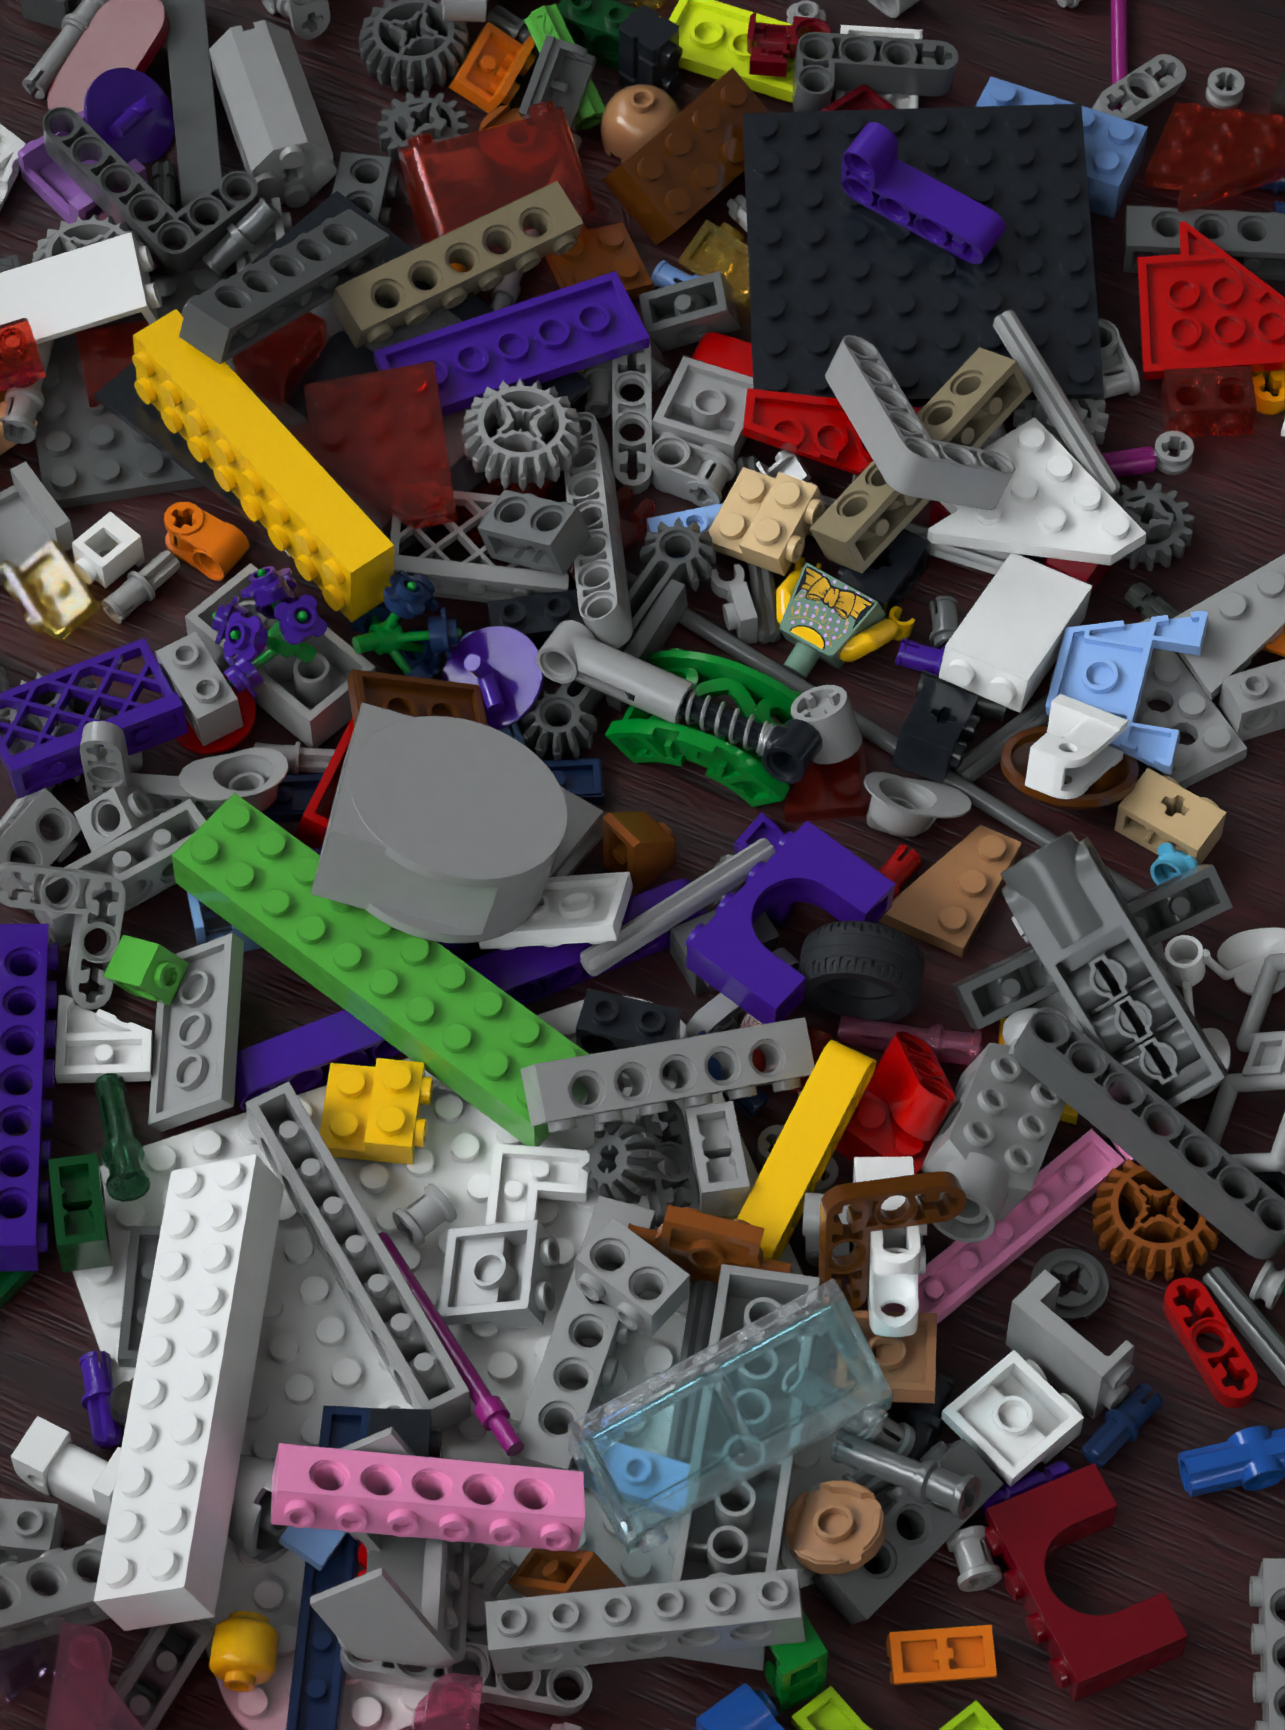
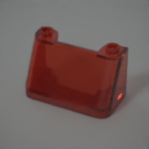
(490, 168)

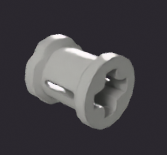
(424, 1215)
(973, 1559)

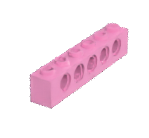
(427, 1497)

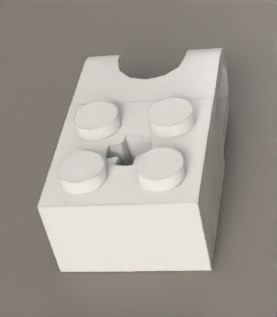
(893, 1254)

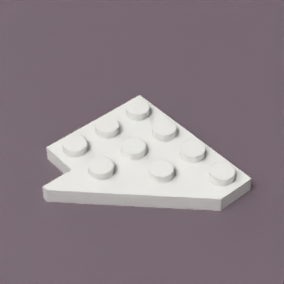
(1046, 509)

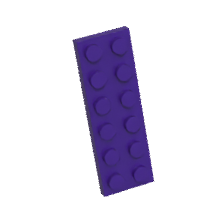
(526, 341)

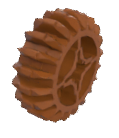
(1154, 1242)

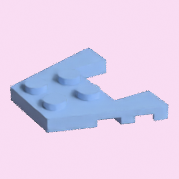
(1109, 668)

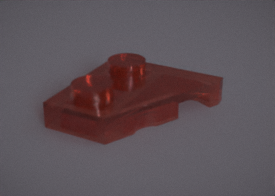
(830, 791)

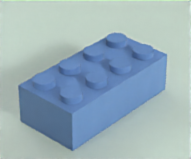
(1111, 144)

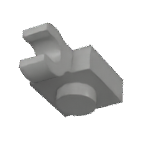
(740, 610)

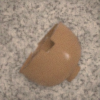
(635, 117)

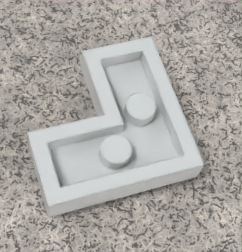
(533, 1173)

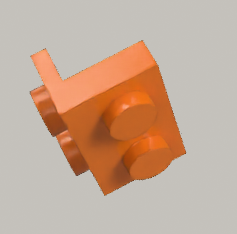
(492, 67)

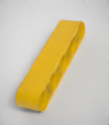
(806, 1144)

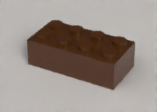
(687, 159)

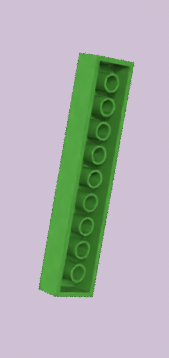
(387, 979)

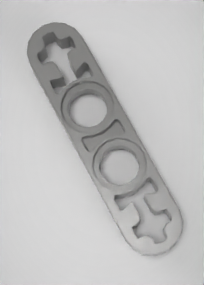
(634, 412)

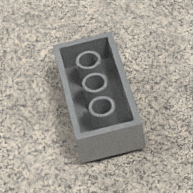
(302, 697)

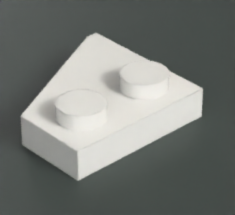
(98, 1045)

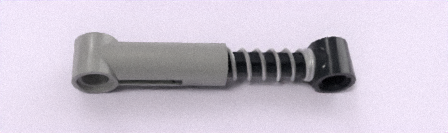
(576, 655)

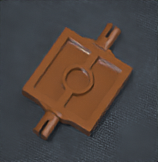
(600, 253)
(705, 1242)

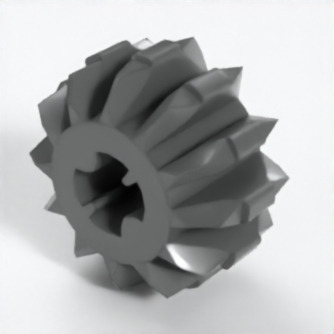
(623, 1162)

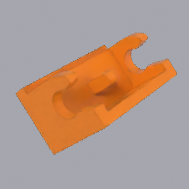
(941, 1655)

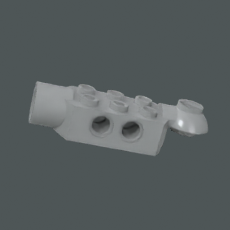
(995, 1134)

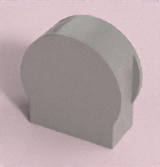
(440, 827)

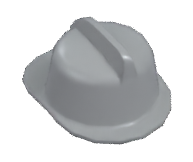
(248, 773)
(910, 805)

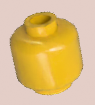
(244, 1651)

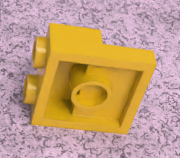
(376, 1110)

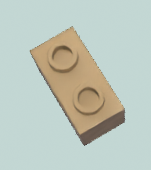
(1167, 813)

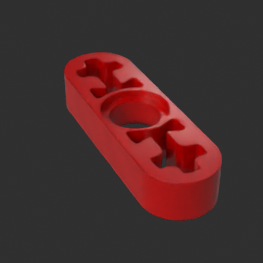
(1210, 1321)

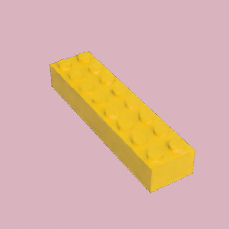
(264, 468)

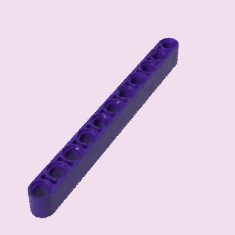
(522, 972)

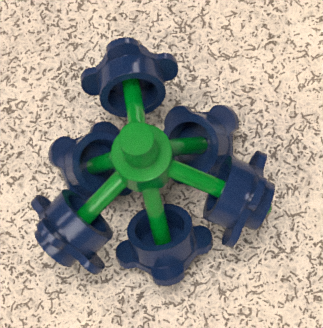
(419, 648)

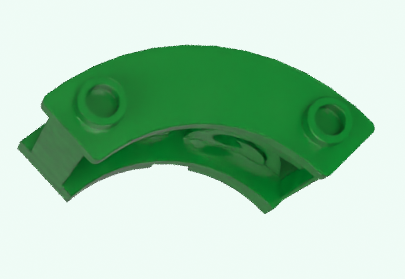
(652, 739)

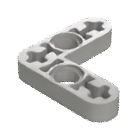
(110, 767)
(77, 902)

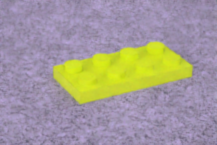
(716, 41)

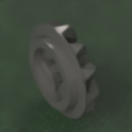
(1091, 1284)

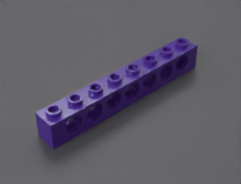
(25, 951)

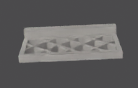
(467, 579)

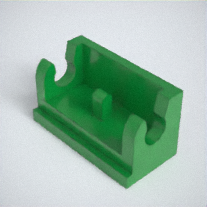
(799, 1669)

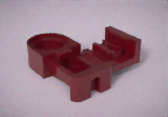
(774, 42)

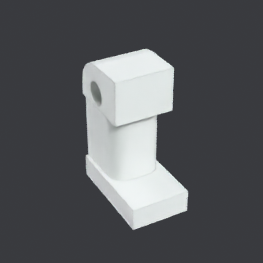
(1074, 749)
(64, 1470)

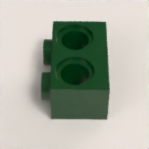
(596, 27)
(79, 1212)

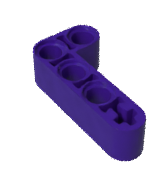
(915, 199)

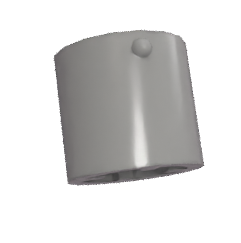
(833, 717)

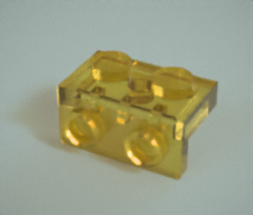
(50, 591)

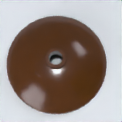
(1107, 790)

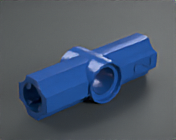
(1248, 1459)

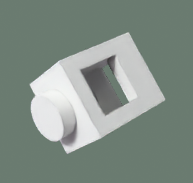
(107, 551)

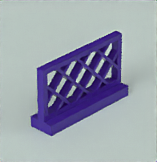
(59, 758)

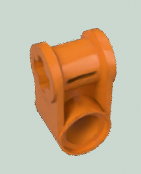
(205, 542)

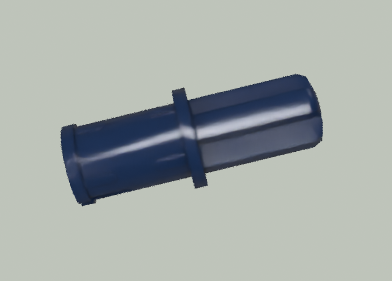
(1121, 1426)

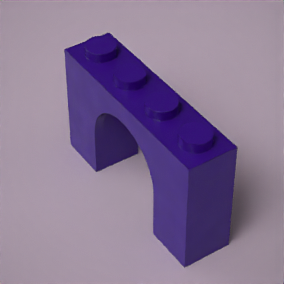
(804, 869)

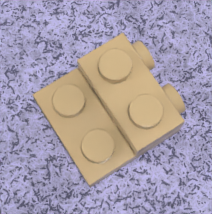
(766, 519)

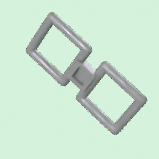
(1261, 1072)

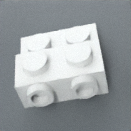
(1014, 1418)

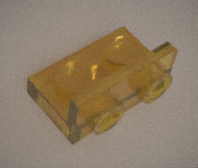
(720, 250)

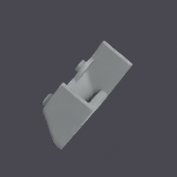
(411, 1597)

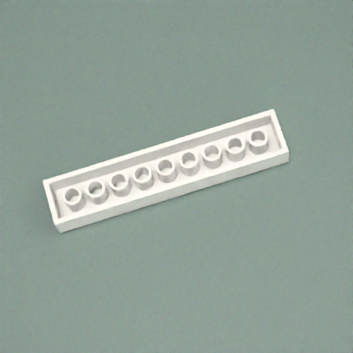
(190, 1395)

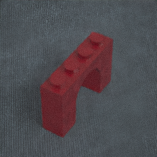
(1084, 1649)

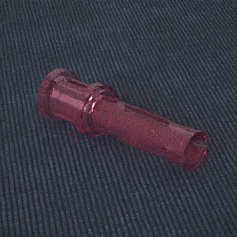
(947, 1044)

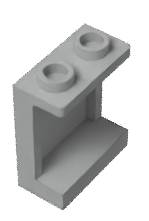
(29, 519)
(1064, 1354)

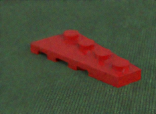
(806, 426)

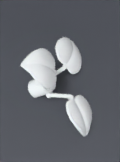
(1238, 957)

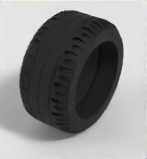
(861, 971)

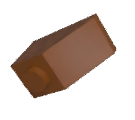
(638, 846)
(562, 1572)

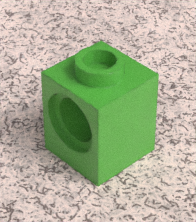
(146, 970)

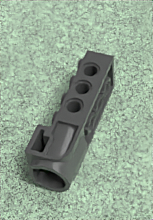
(1109, 968)

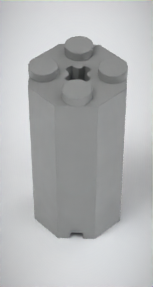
(272, 112)

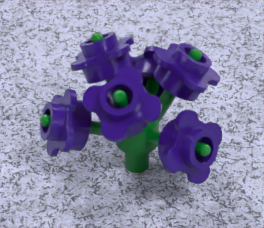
(248, 636)

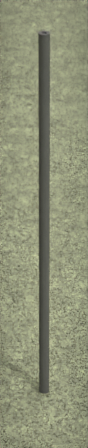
(878, 735)

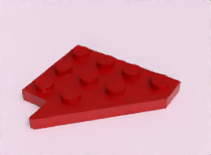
(1207, 311)

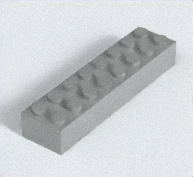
(744, 1525)

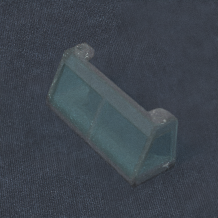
(728, 1415)

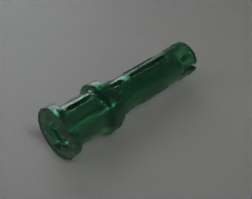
(121, 1151)

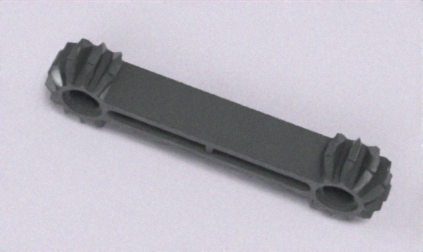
(576, 701)

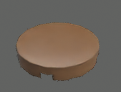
(835, 1527)

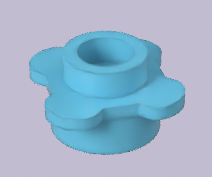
(1170, 863)

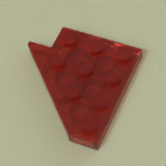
(1216, 153)
(384, 440)

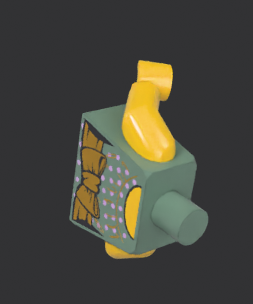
(831, 620)

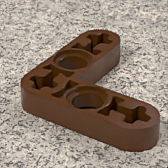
(866, 1216)

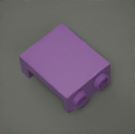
(56, 186)

